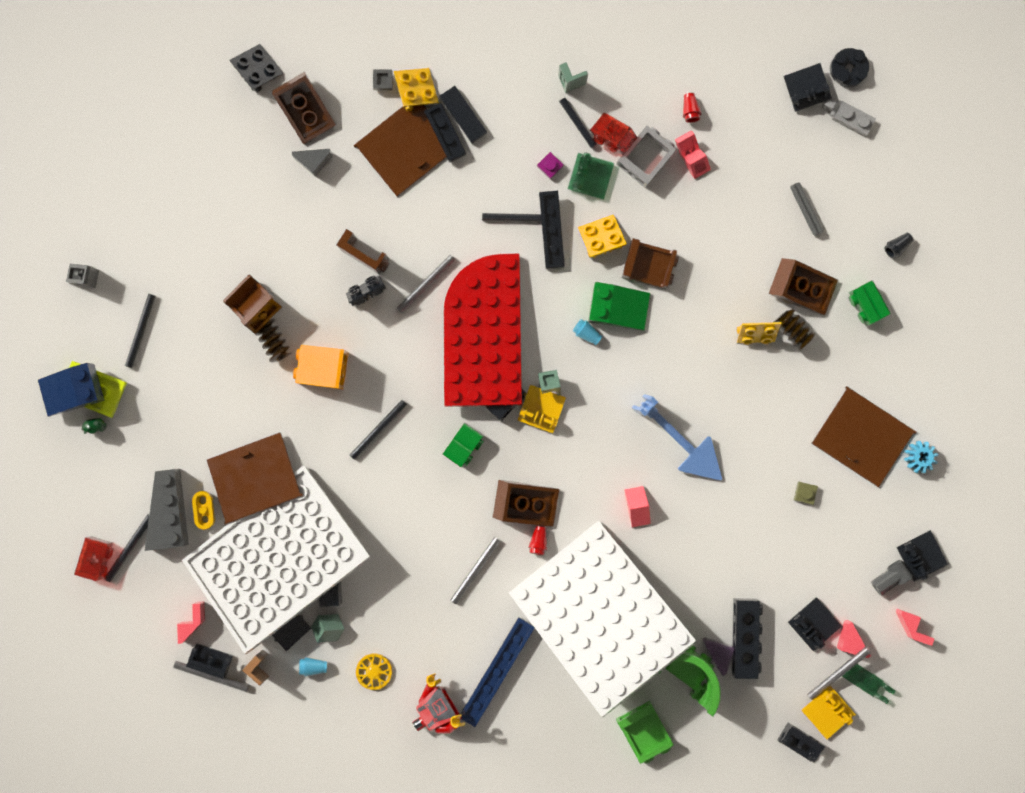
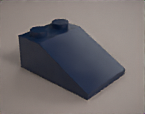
(70, 389)

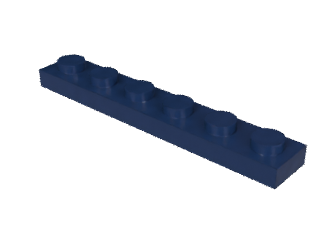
(497, 671)

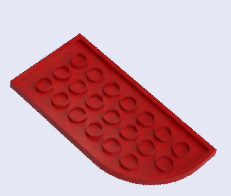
(484, 334)

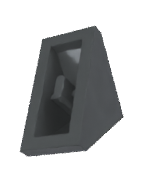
(313, 159)
(82, 275)

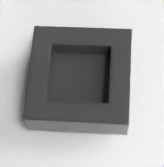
(382, 79)

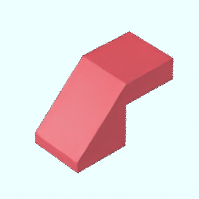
(691, 154)
(910, 624)
(186, 629)

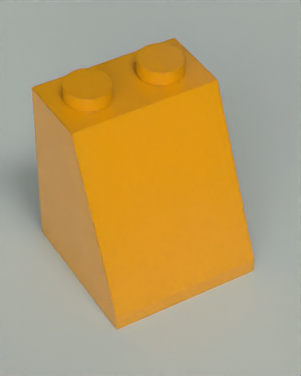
(321, 366)

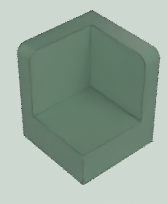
(549, 382)
(327, 628)

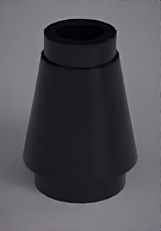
(898, 245)

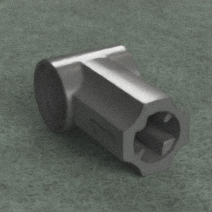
(895, 575)

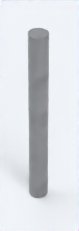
(426, 283)
(475, 570)
(839, 672)
(225, 681)

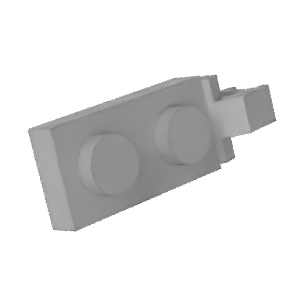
(849, 116)

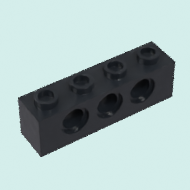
(741, 608)

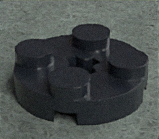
(843, 76)

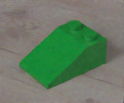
(618, 306)

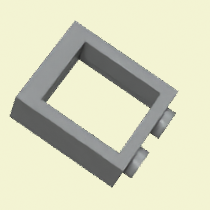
(635, 172)

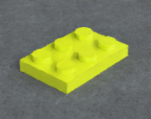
(112, 392)

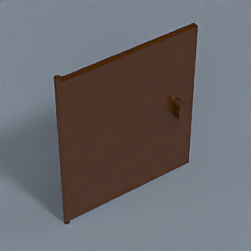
(401, 147)
(863, 435)
(253, 480)

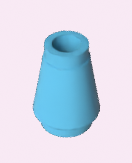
(587, 332)
(312, 666)

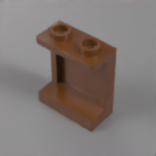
(346, 244)
(650, 264)
(252, 304)

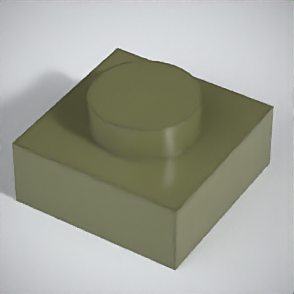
(805, 493)

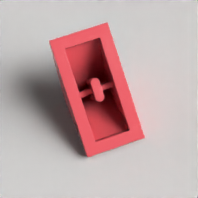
(637, 506)
(850, 640)

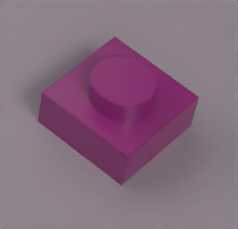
(550, 165)

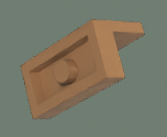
(253, 669)

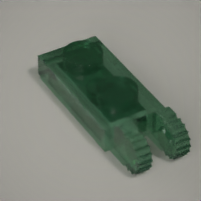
(867, 682)

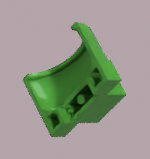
(692, 670)

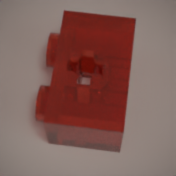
(613, 133)
(86, 564)

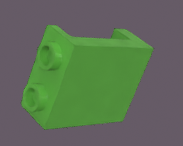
(645, 732)

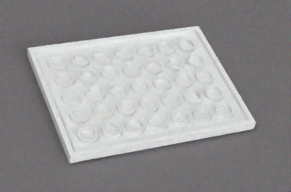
(276, 562)
(602, 619)

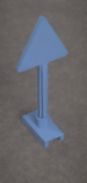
(701, 460)

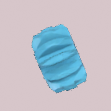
(928, 457)

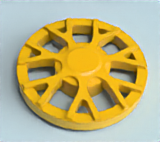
(373, 671)

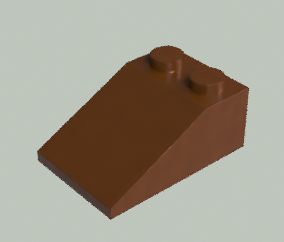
(303, 107)
(803, 286)
(525, 503)

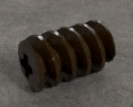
(795, 328)
(272, 342)

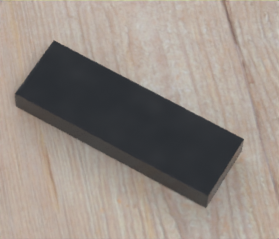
(463, 114)
(445, 132)

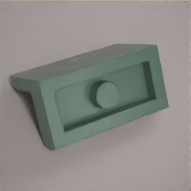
(571, 82)

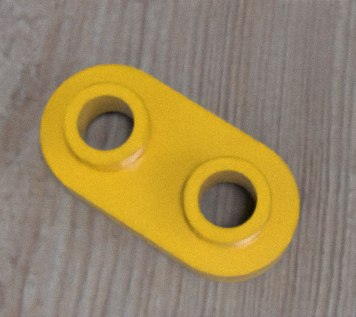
(201, 510)

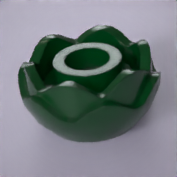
(93, 425)

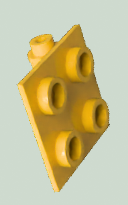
(415, 87)
(602, 236)
(758, 332)
(541, 409)
(828, 712)

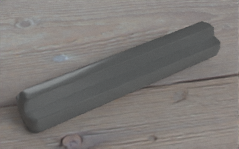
(806, 209)

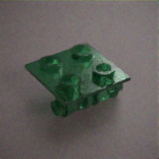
(590, 175)

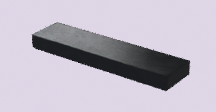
(551, 229)

